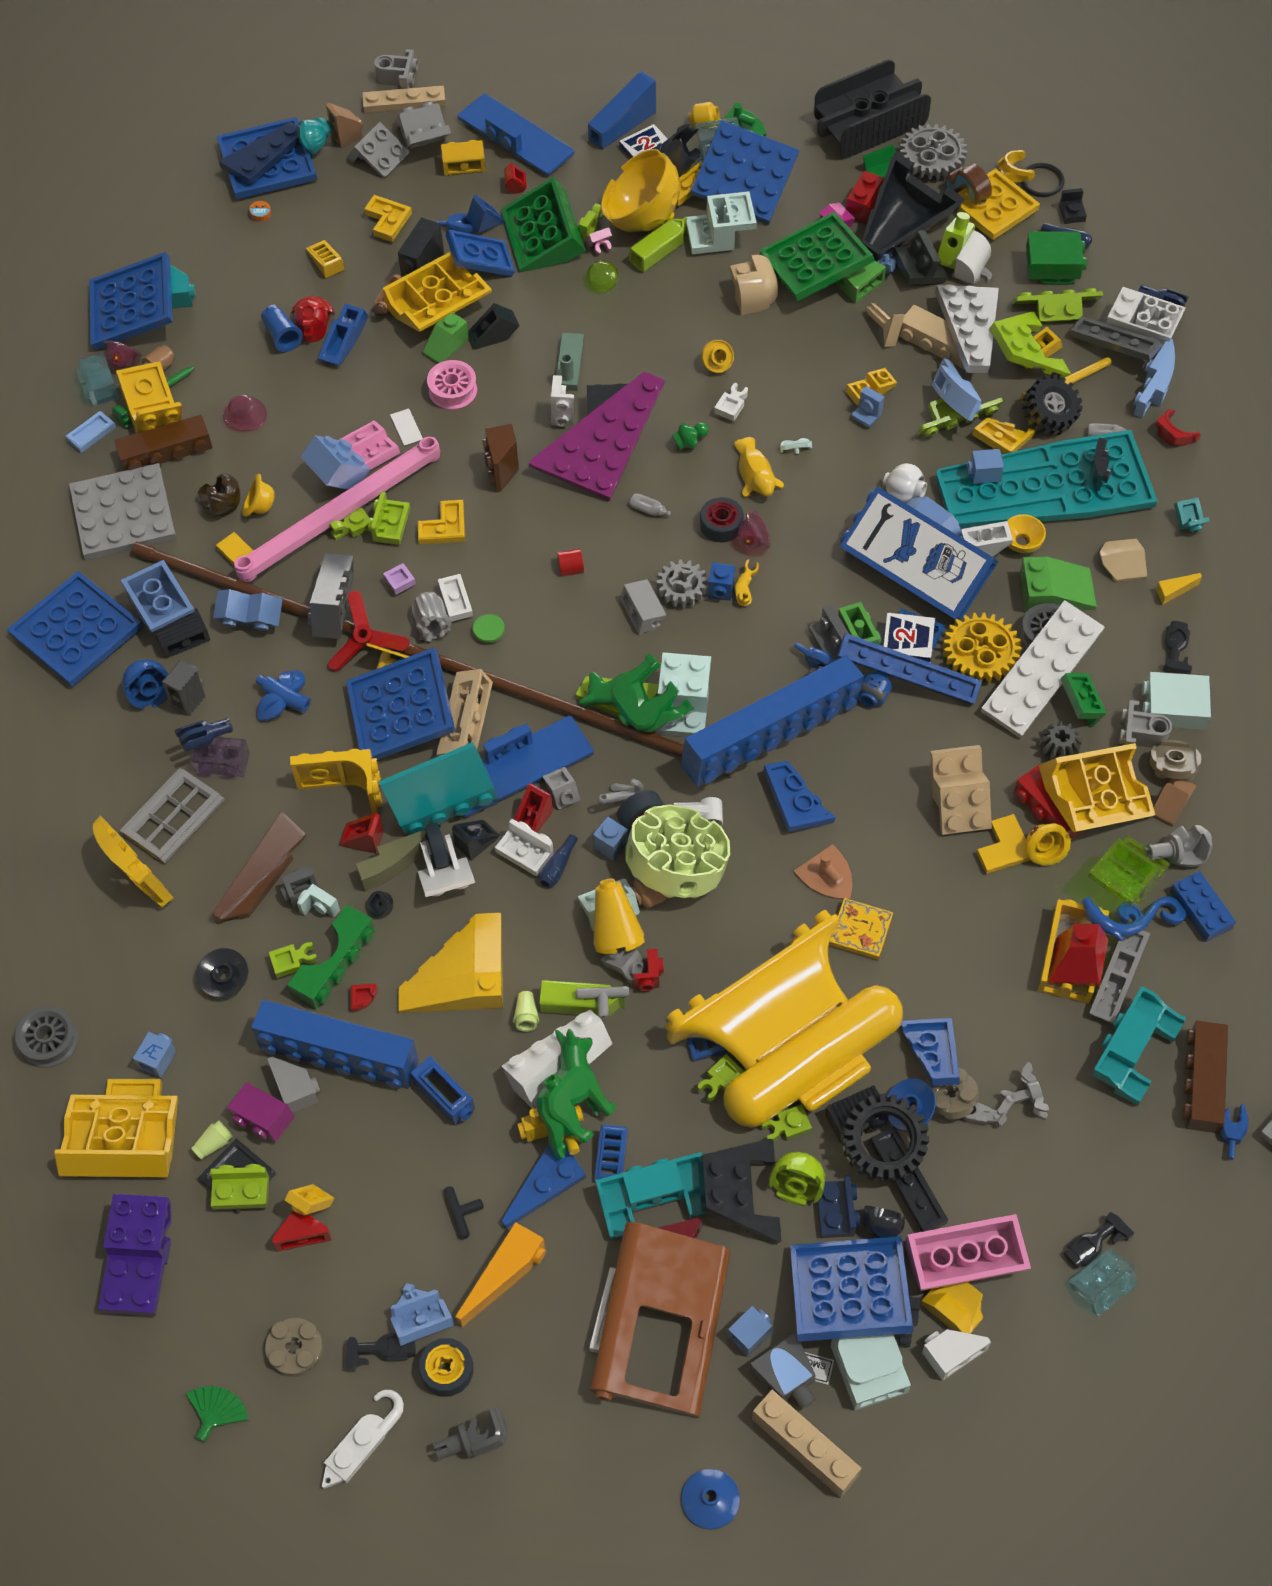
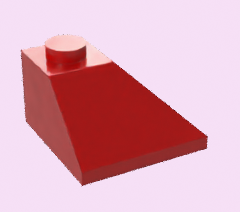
(1079, 956)

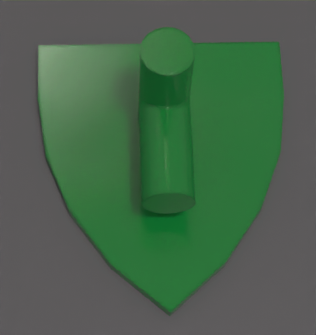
(746, 119)

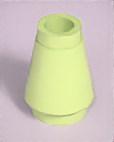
(526, 1014)
(212, 1139)

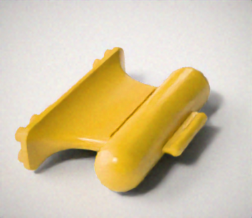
(791, 1028)

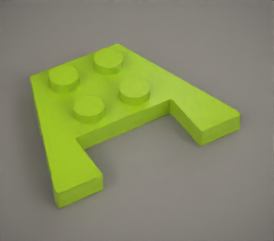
(1021, 348)

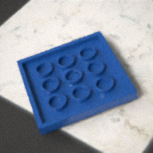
(745, 163)
(290, 170)
(130, 300)
(74, 628)
(400, 705)
(850, 1289)

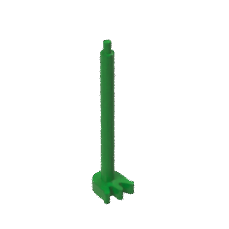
(121, 413)

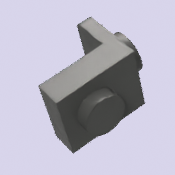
(297, 882)

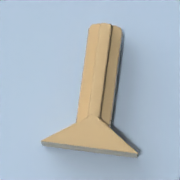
(890, 326)

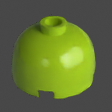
(798, 1178)

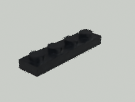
(912, 1188)

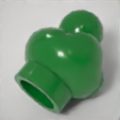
(687, 436)

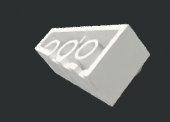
(530, 1068)

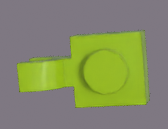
(354, 523)

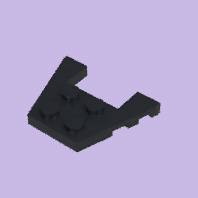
(728, 1187)

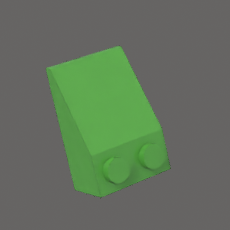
(1055, 581)

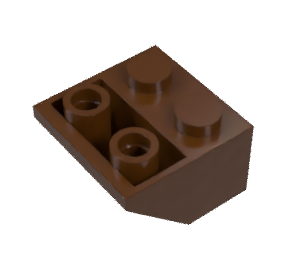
(500, 455)

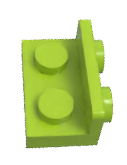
(239, 1187)

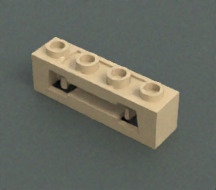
(466, 712)

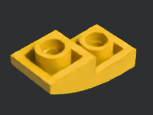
(877, 380)

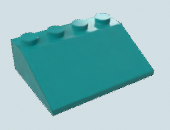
(439, 789)

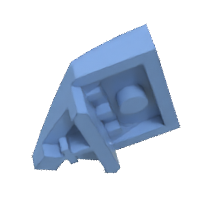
(419, 1314)

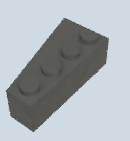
(330, 596)

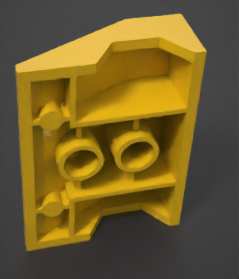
(433, 293)
(1097, 788)
(117, 1137)

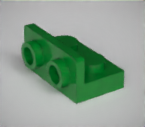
(1083, 697)

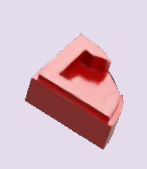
(362, 996)

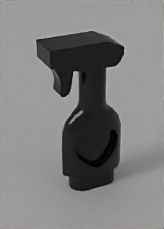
(1177, 640)
(1089, 1245)
(386, 1347)

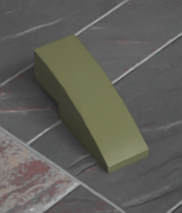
(391, 860)

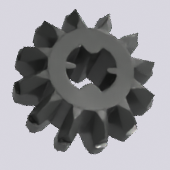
(1060, 741)

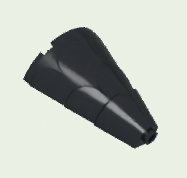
(904, 208)

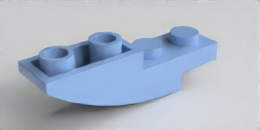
(1157, 379)
(956, 391)

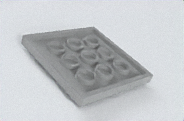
(122, 509)

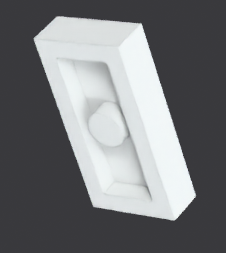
(455, 597)

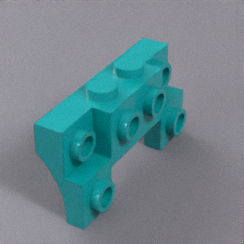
(1123, 1049)
(649, 1187)

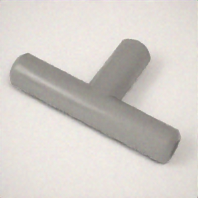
(602, 994)

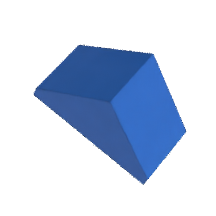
(483, 215)

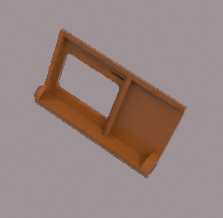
(673, 1277)

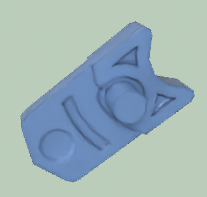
(889, 262)

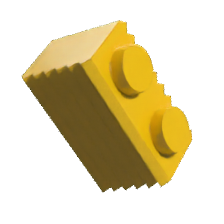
(463, 157)

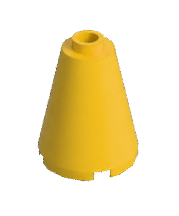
(614, 919)

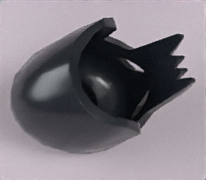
(678, 151)

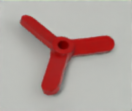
(373, 636)

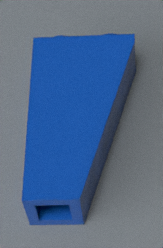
(625, 111)

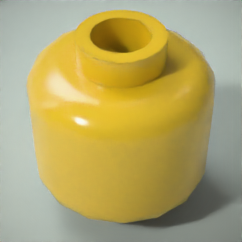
(703, 113)

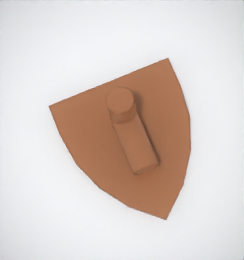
(827, 874)

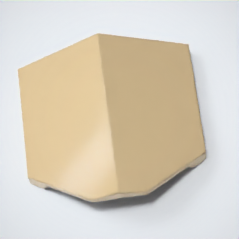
(1124, 560)

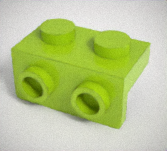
(388, 520)

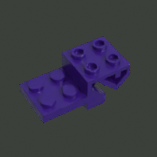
(135, 1254)

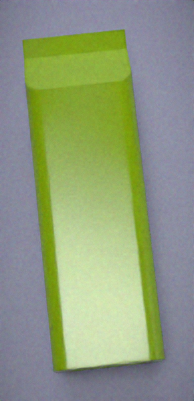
(658, 244)
(562, 999)

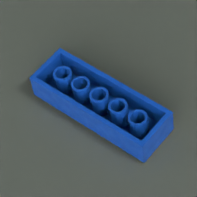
(335, 1044)

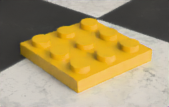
(1002, 210)

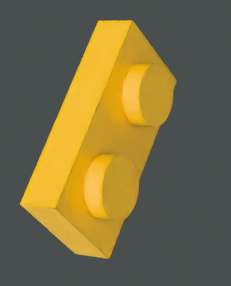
(309, 1199)

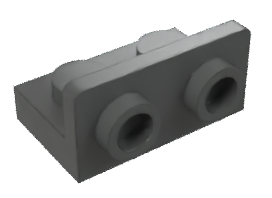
(829, 631)

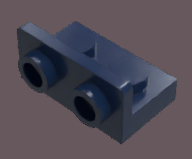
(837, 1210)

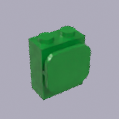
(1055, 257)

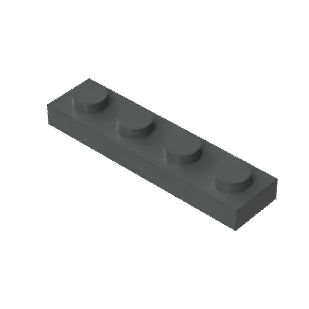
(1115, 338)

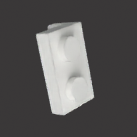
(525, 847)

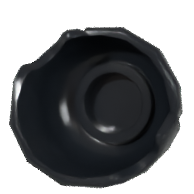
(882, 1222)

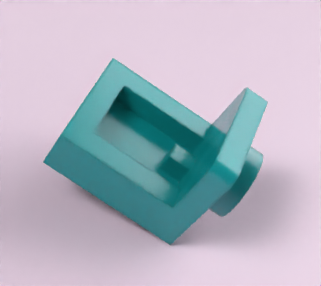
(1190, 515)

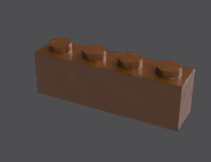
(164, 443)
(1206, 1076)

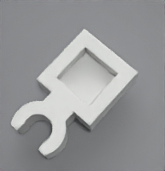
(731, 404)

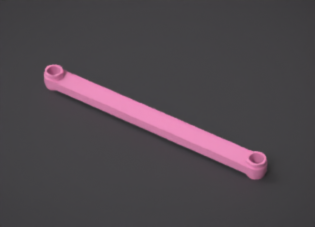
(289, 540)

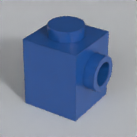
(721, 581)

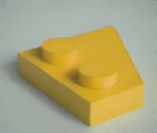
(1002, 435)

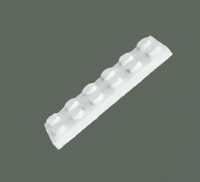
(1040, 669)

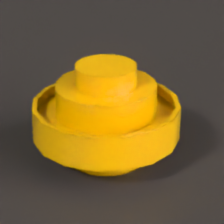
(717, 356)

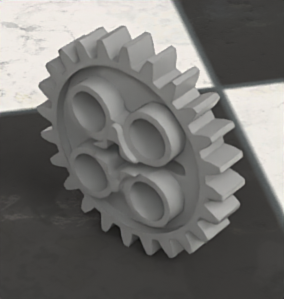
(933, 151)

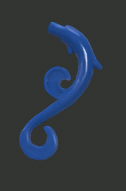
(1140, 921)

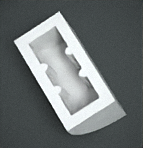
(972, 258)

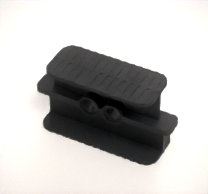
(870, 108)

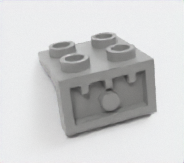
(379, 150)

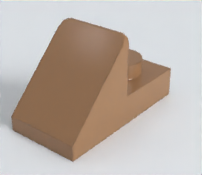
(1173, 800)

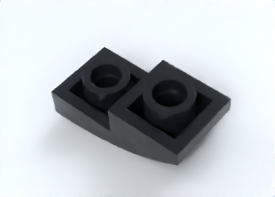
(1100, 464)

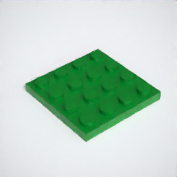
(817, 256)

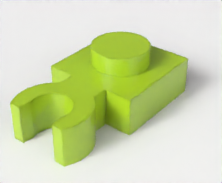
(589, 223)
(288, 960)
(720, 1076)
(790, 1122)

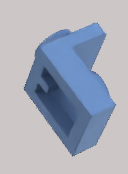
(869, 408)

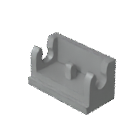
(642, 606)

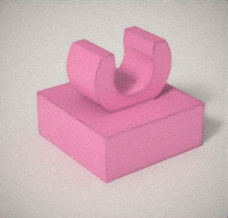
(599, 238)

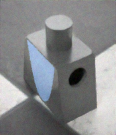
(786, 1371)

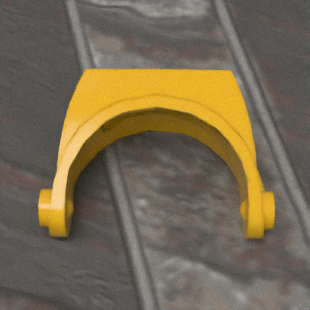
(1011, 172)

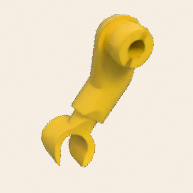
(741, 587)

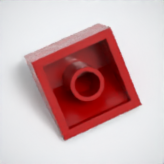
(864, 196)

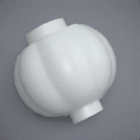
(905, 482)

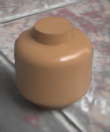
(646, 896)

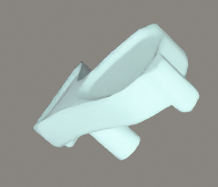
(788, 444)

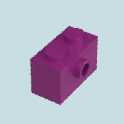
(260, 1112)

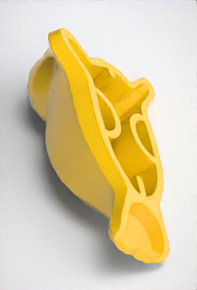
(755, 469)

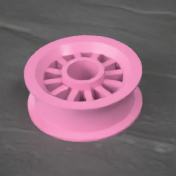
(452, 384)

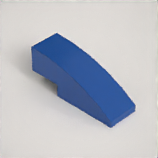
(343, 334)

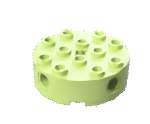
(677, 851)

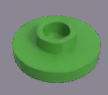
(488, 628)

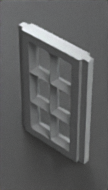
(187, 829)

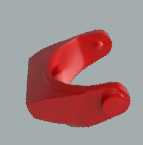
(1173, 435)

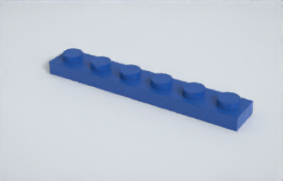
(909, 669)

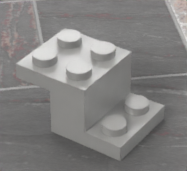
(422, 125)

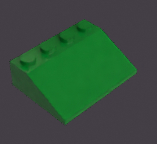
(543, 227)

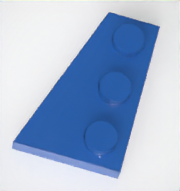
(794, 800)
(934, 1048)

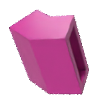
(847, 218)

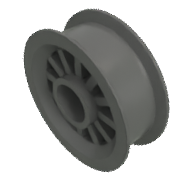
(1035, 620)
(40, 1023)

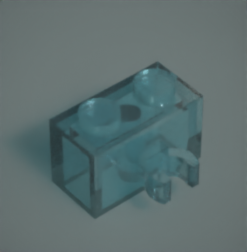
(98, 379)

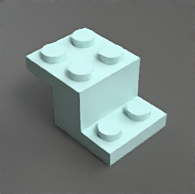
(724, 216)
(691, 678)

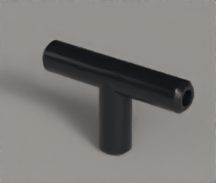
(459, 1211)

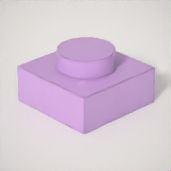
(399, 578)

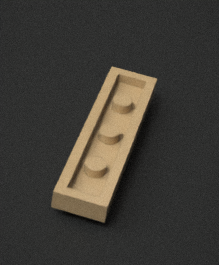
(402, 98)

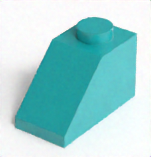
(181, 289)

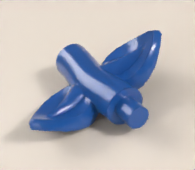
(282, 694)

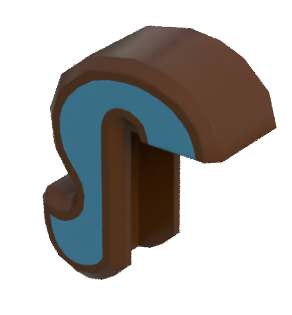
(974, 179)

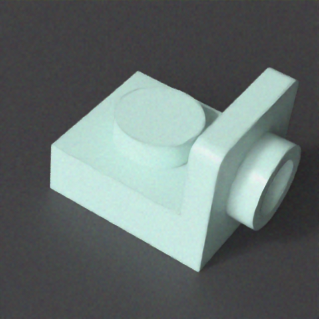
(319, 900)

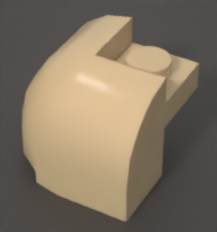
(754, 284)

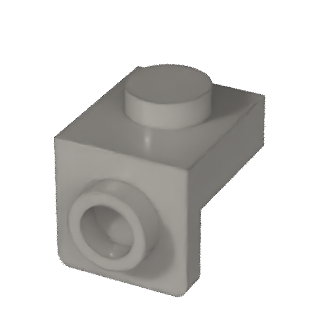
(625, 963)

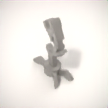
(984, 1114)

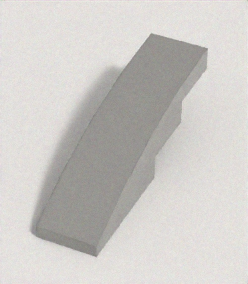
(1118, 977)

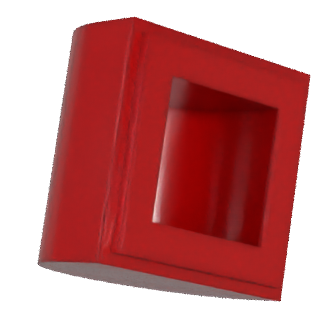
(514, 179)
(570, 562)

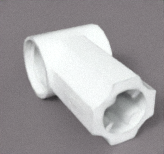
(709, 807)

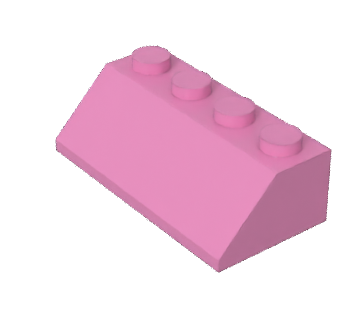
(967, 1252)

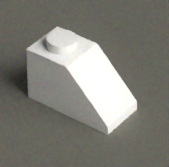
(953, 1350)

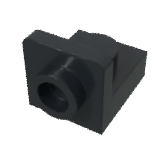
(1072, 206)

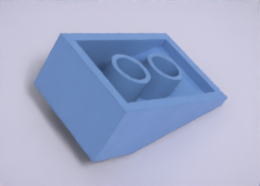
(156, 596)

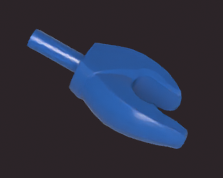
(459, 223)
(814, 656)
(1234, 1132)

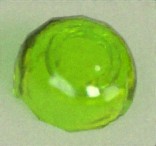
(602, 276)

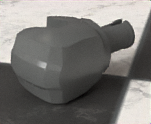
(471, 1441)

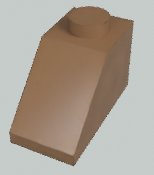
(346, 126)

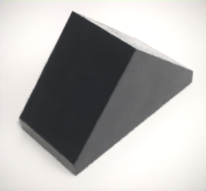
(473, 837)

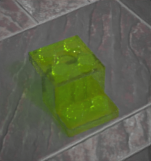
(1128, 871)

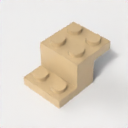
(960, 789)

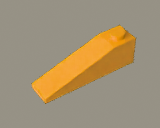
(510, 1263)

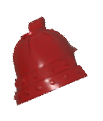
(312, 317)

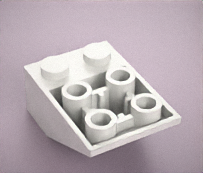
(1145, 315)

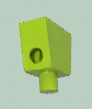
(955, 239)

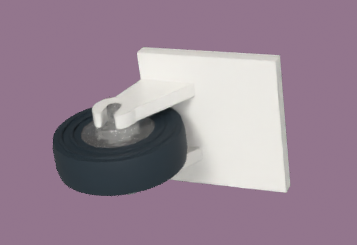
(445, 875)

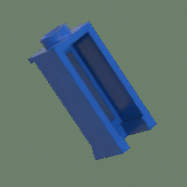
(458, 1111)

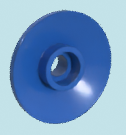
(917, 1093)
(705, 1513)

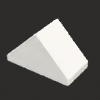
(990, 537)

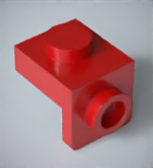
(649, 980)

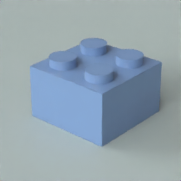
(335, 462)

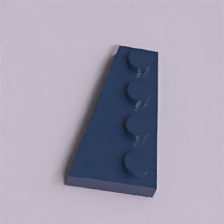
(259, 156)

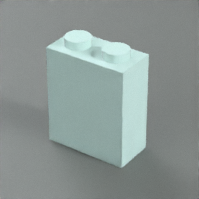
(1179, 698)

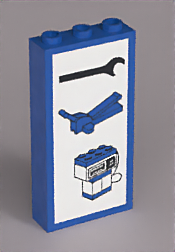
(918, 553)

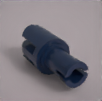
(1165, 294)
(202, 733)

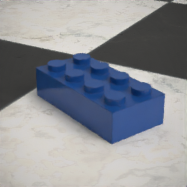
(1203, 906)

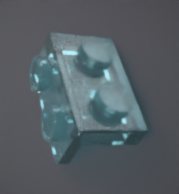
(1105, 1281)

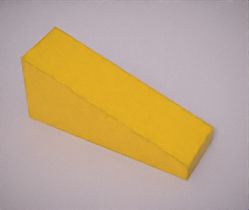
(1172, 588)

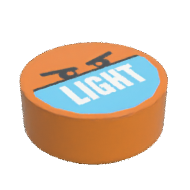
(260, 211)

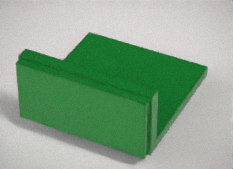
(878, 161)

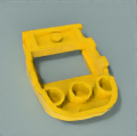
(126, 859)

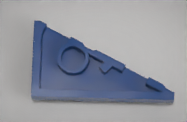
(544, 1183)

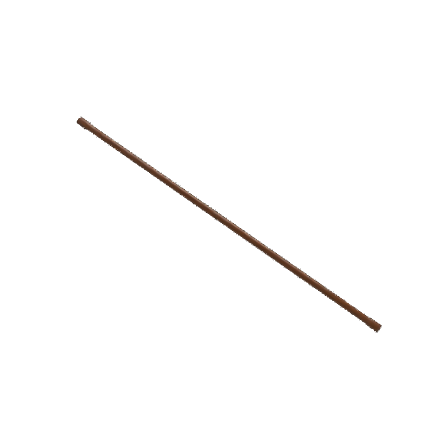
(152, 554)

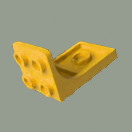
(148, 396)
(339, 769)

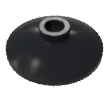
(220, 962)

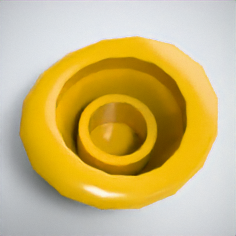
(259, 498)
(1048, 844)

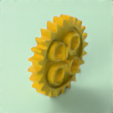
(981, 647)

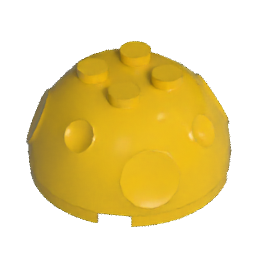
(643, 193)

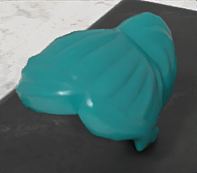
(314, 133)

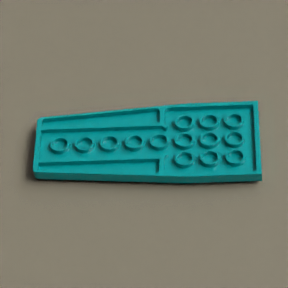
(1051, 484)

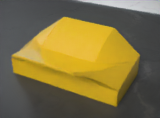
(956, 1306)

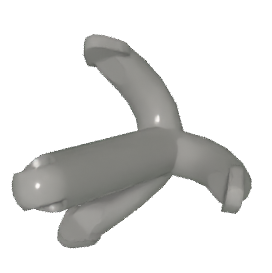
(623, 793)

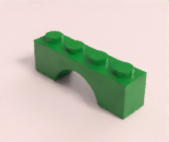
(314, 982)

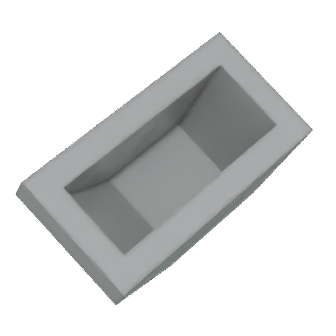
(294, 1084)

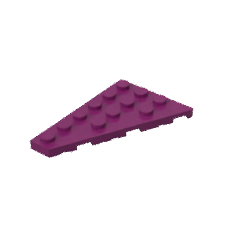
(601, 444)

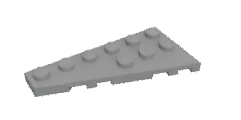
(969, 316)

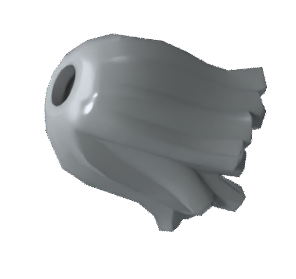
(430, 616)

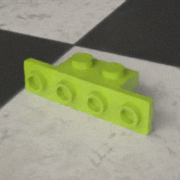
(1058, 307)
(948, 418)

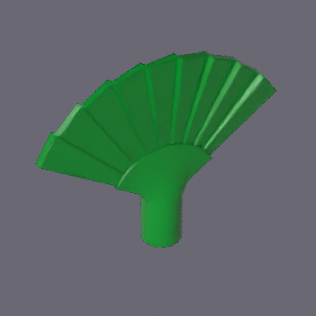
(216, 1408)

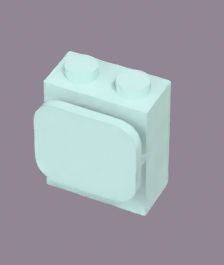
(870, 1368)

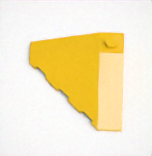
(462, 974)

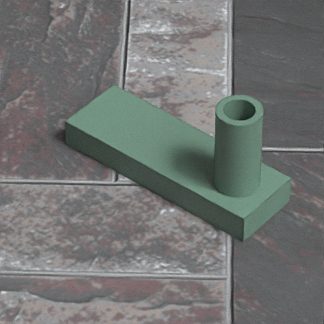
(570, 359)

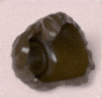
(221, 496)

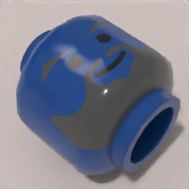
(874, 689)

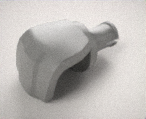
(1183, 847)

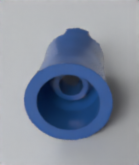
(282, 330)

